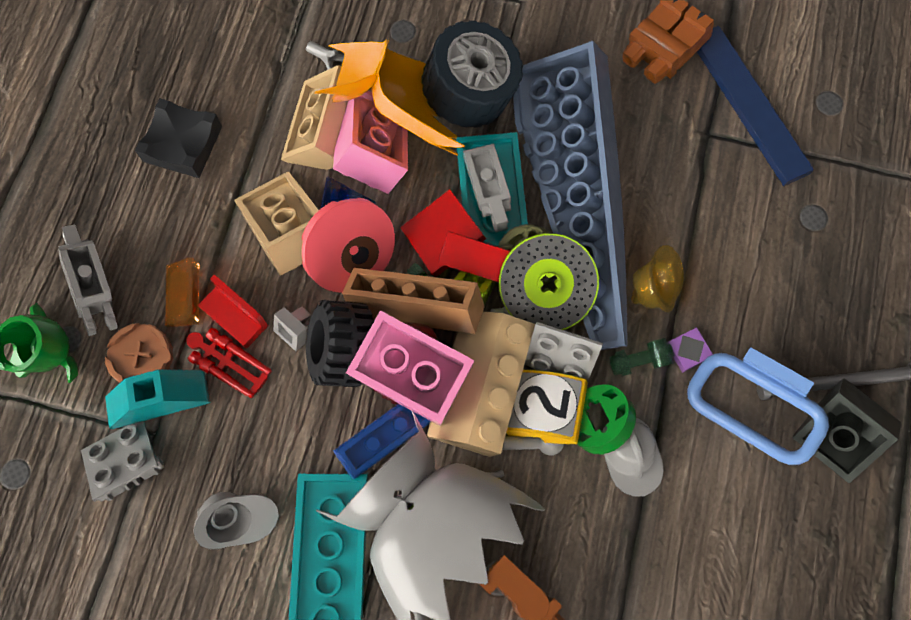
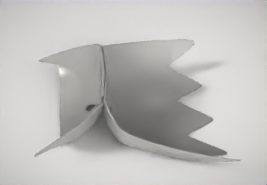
(439, 534)

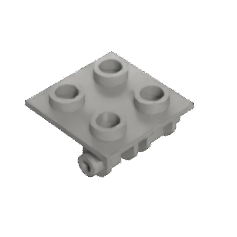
(562, 352)
(120, 460)

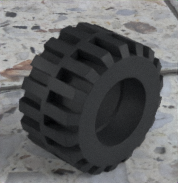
(334, 339)

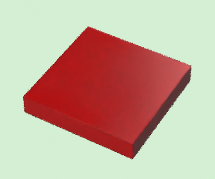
(430, 227)

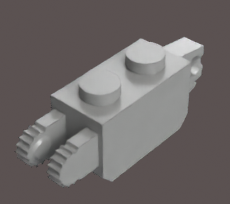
(86, 279)

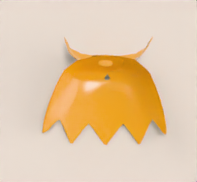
(394, 86)

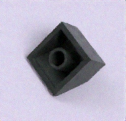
(856, 431)

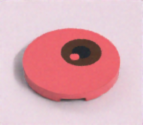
(345, 238)

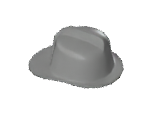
(637, 463)
(234, 520)

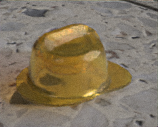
(659, 281)

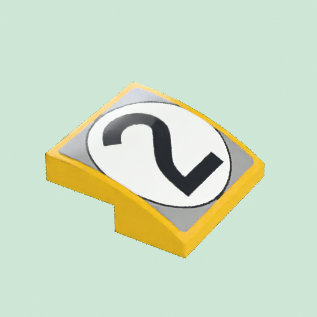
(548, 407)

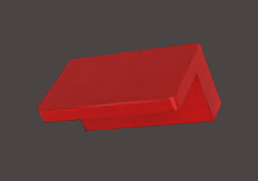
(233, 313)

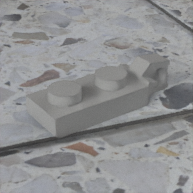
(489, 184)

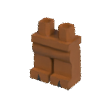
(668, 39)
(526, 597)

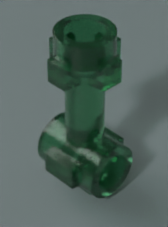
(658, 353)

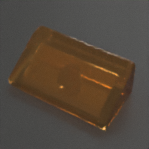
(182, 293)

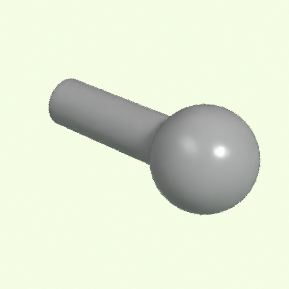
(523, 443)

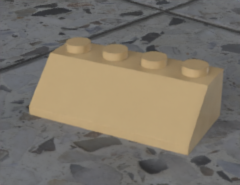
(488, 394)

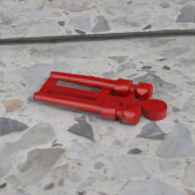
(197, 341)

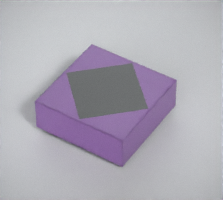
(689, 350)

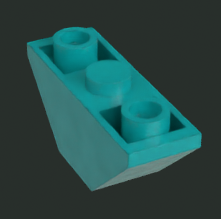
(155, 395)

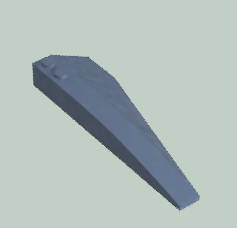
(573, 152)

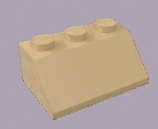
(315, 123)

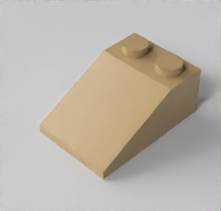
(278, 219)

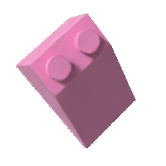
(371, 145)
(410, 368)

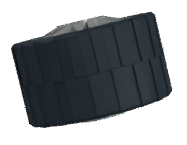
(471, 74)

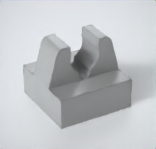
(292, 326)

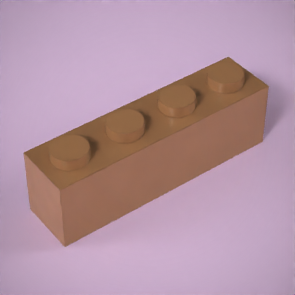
(418, 299)

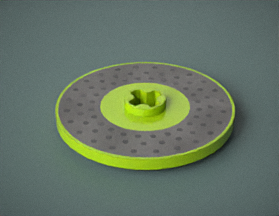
(550, 256)

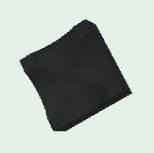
(179, 138)

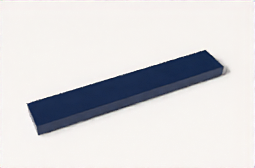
(754, 109)

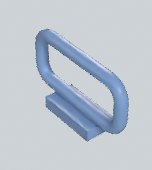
(775, 379)

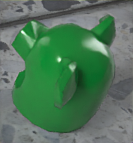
(37, 345)

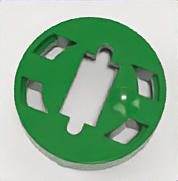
(620, 414)

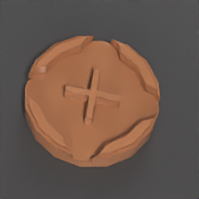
(138, 351)

